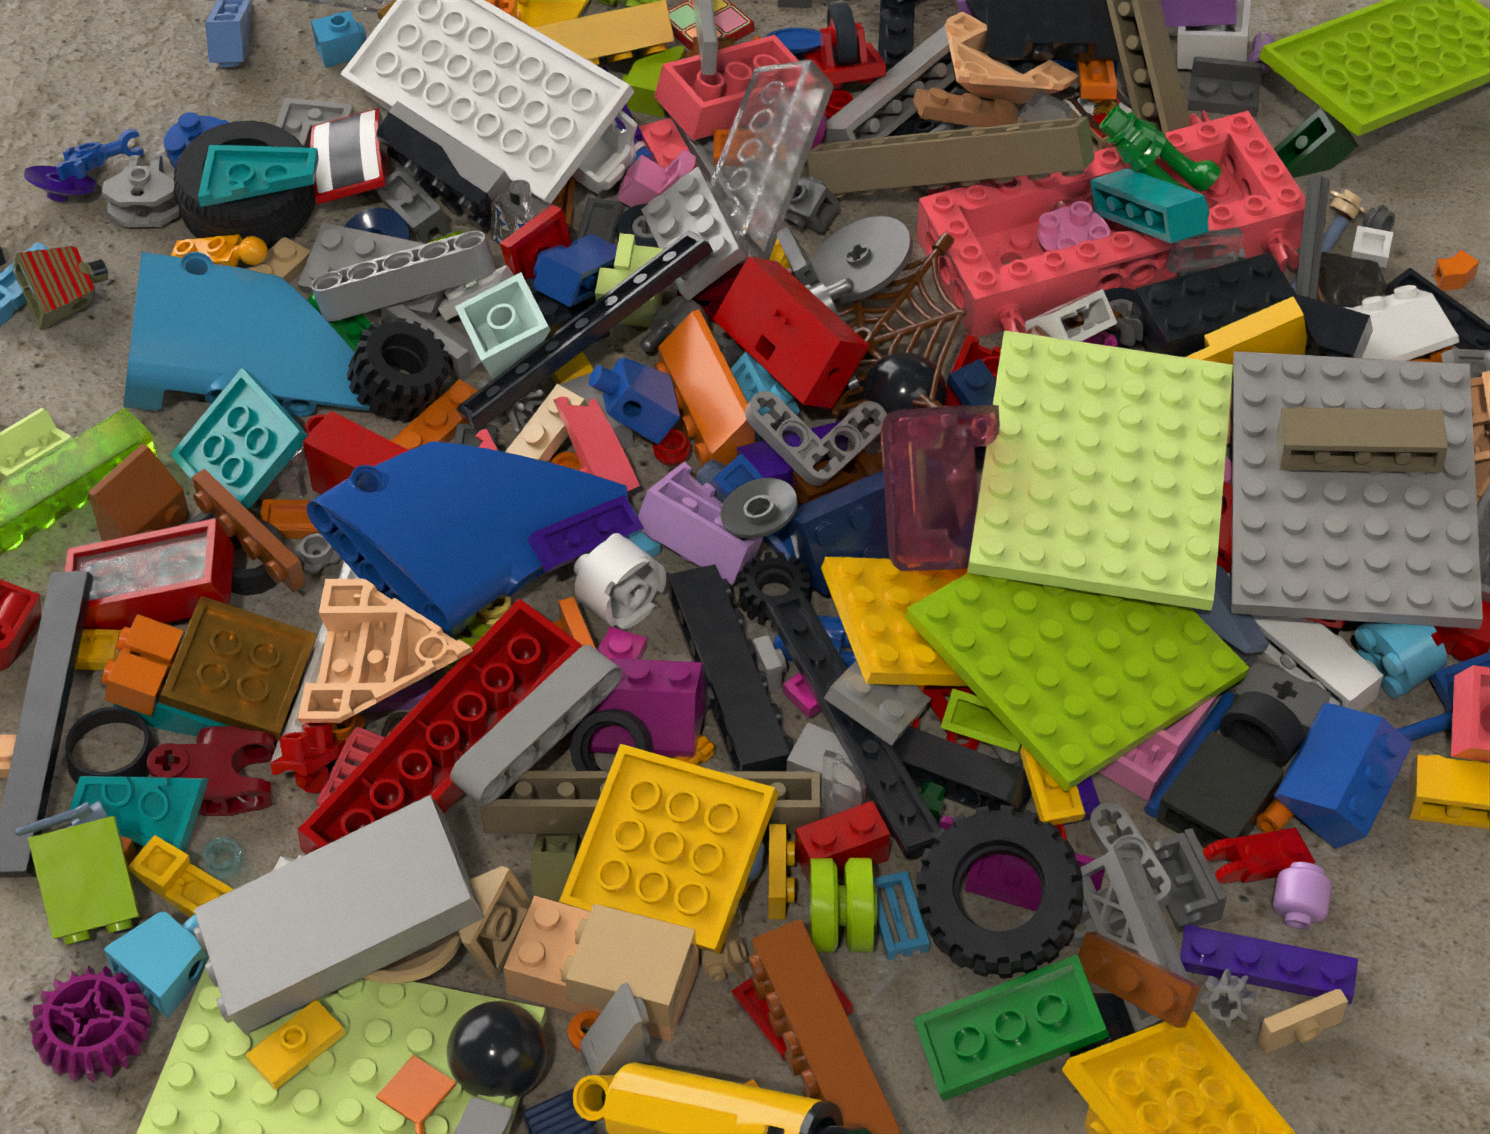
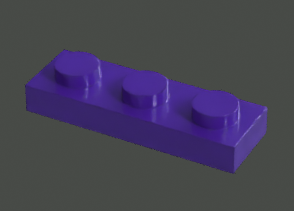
(583, 532)

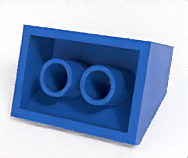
(1343, 773)

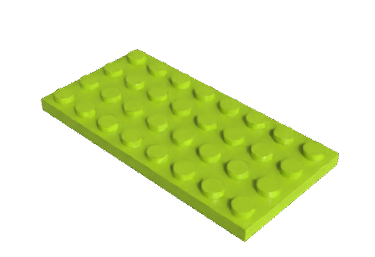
(1387, 59)

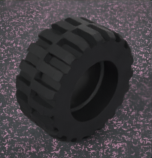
(988, 835)

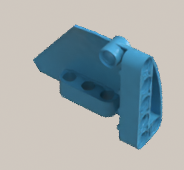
(210, 320)

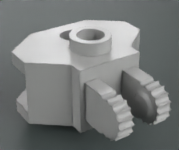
(141, 192)

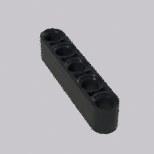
(963, 772)

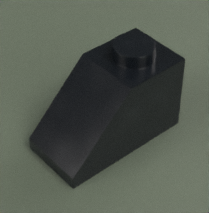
(1335, 329)

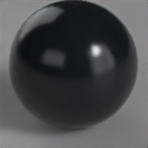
(900, 380)
(497, 1050)

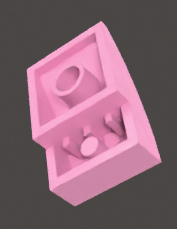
(1150, 762)

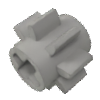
(1218, 1003)

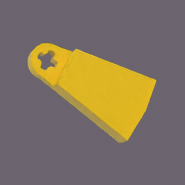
(1271, 330)

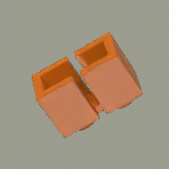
(142, 664)

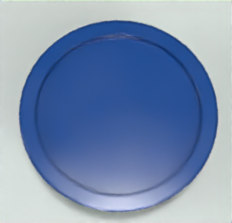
(798, 39)

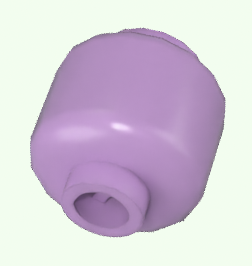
(1302, 895)

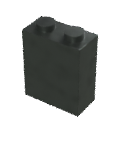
(1220, 791)

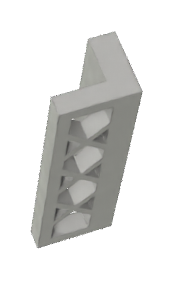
(1141, 913)

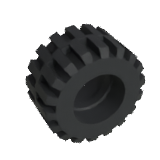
(406, 347)

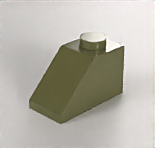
(552, 863)

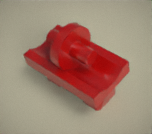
(308, 755)

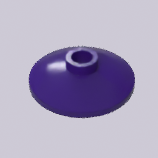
(48, 180)

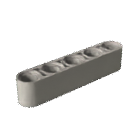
(403, 275)
(535, 725)

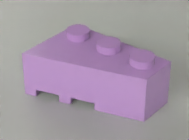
(689, 522)

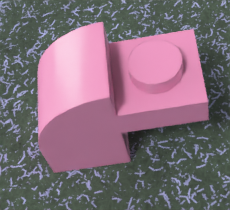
(648, 179)

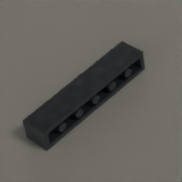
(741, 703)

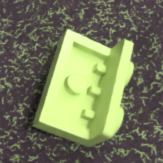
(29, 442)

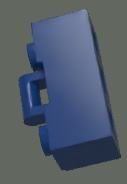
(573, 271)

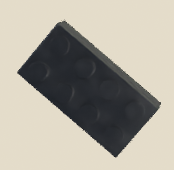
(1193, 305)

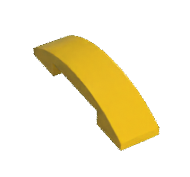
(174, 878)

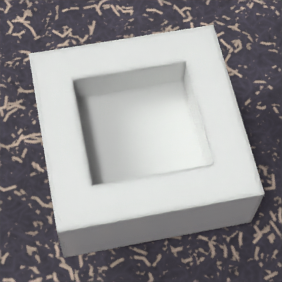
(1372, 245)

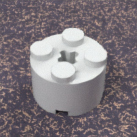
(618, 581)

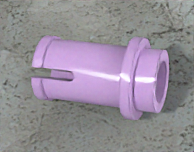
(1257, 46)

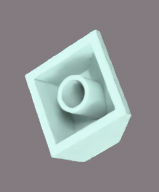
(503, 323)

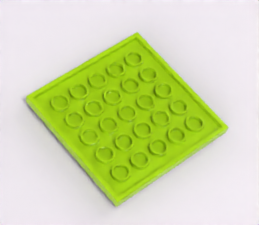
(1075, 668)

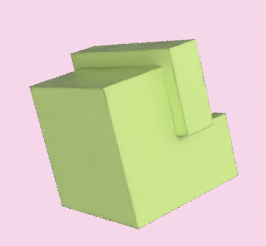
(627, 260)

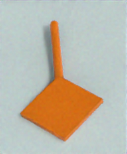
(416, 1091)

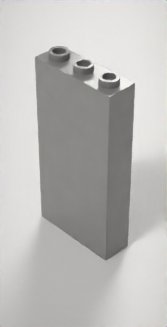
(336, 915)

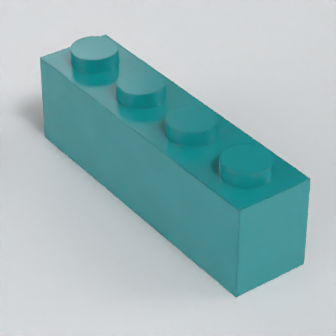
(1150, 205)

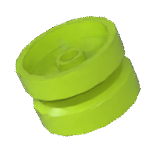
(842, 905)

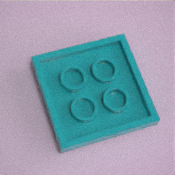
(241, 439)

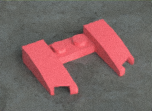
(592, 440)

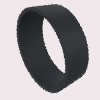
(103, 716)

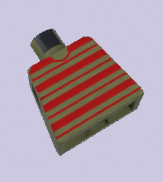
(57, 282)

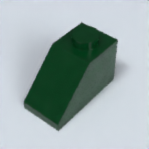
(1315, 145)

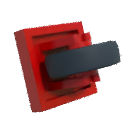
(844, 50)

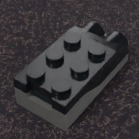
(443, 164)

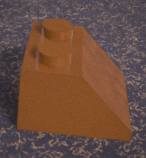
(137, 497)

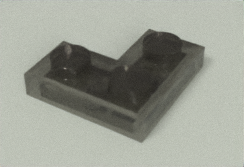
(1348, 278)

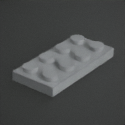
(695, 208)
(345, 246)

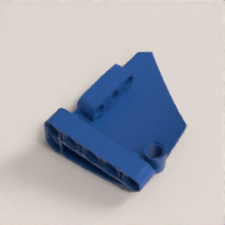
(451, 524)

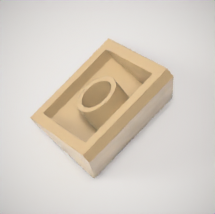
(504, 911)

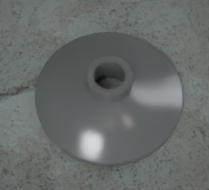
(759, 508)

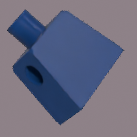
(638, 397)

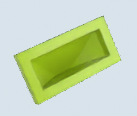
(972, 718)

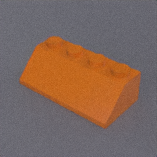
(705, 391)

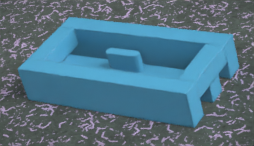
(904, 945)

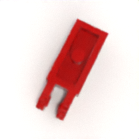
(1258, 855)

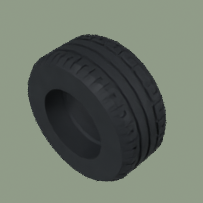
(262, 216)

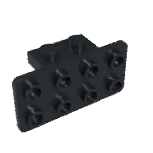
(1050, 30)

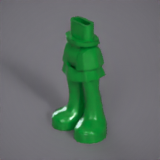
(1142, 144)

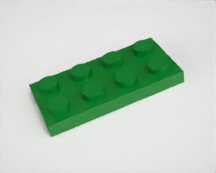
(1010, 1027)

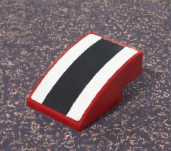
(349, 156)

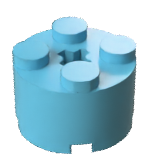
(1401, 653)

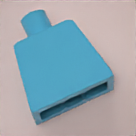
(161, 959)

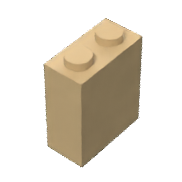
(632, 950)

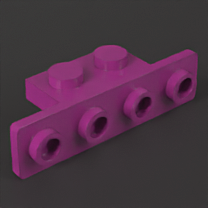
(1011, 877)

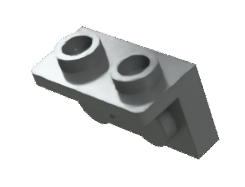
(1224, 86)

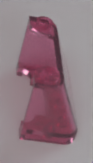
(933, 483)

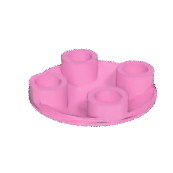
(1070, 226)

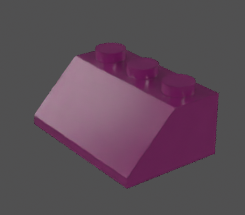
(665, 697)

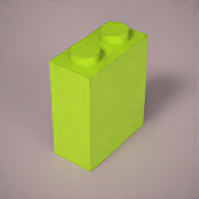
(84, 879)

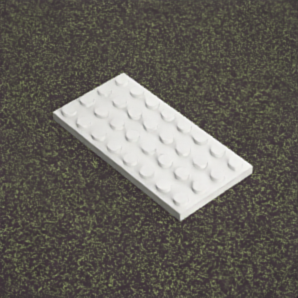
(491, 86)

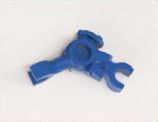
(94, 154)

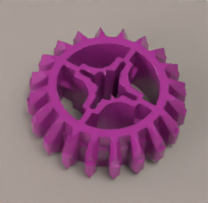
(98, 1034)

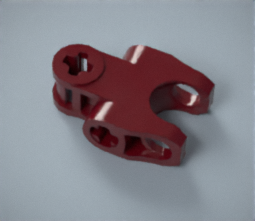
(220, 756)

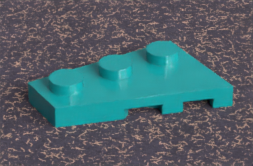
(252, 171)
(146, 805)

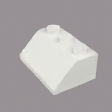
(1406, 325)

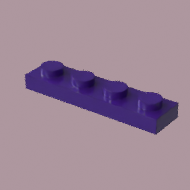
(1267, 963)

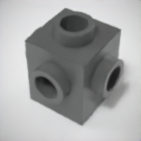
(811, 205)

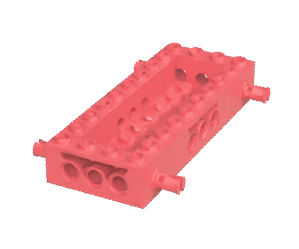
(1001, 223)

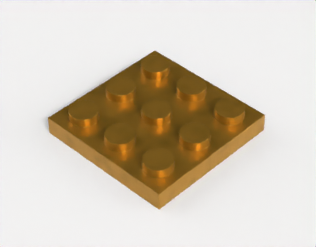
(238, 667)

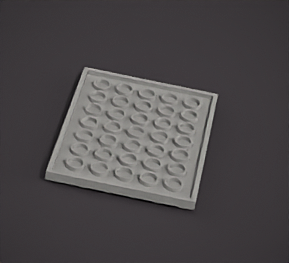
(1352, 539)

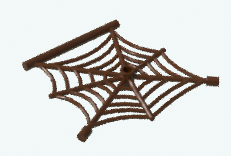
(872, 354)

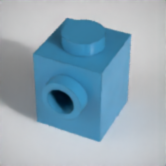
(337, 38)

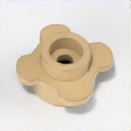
(1347, 204)

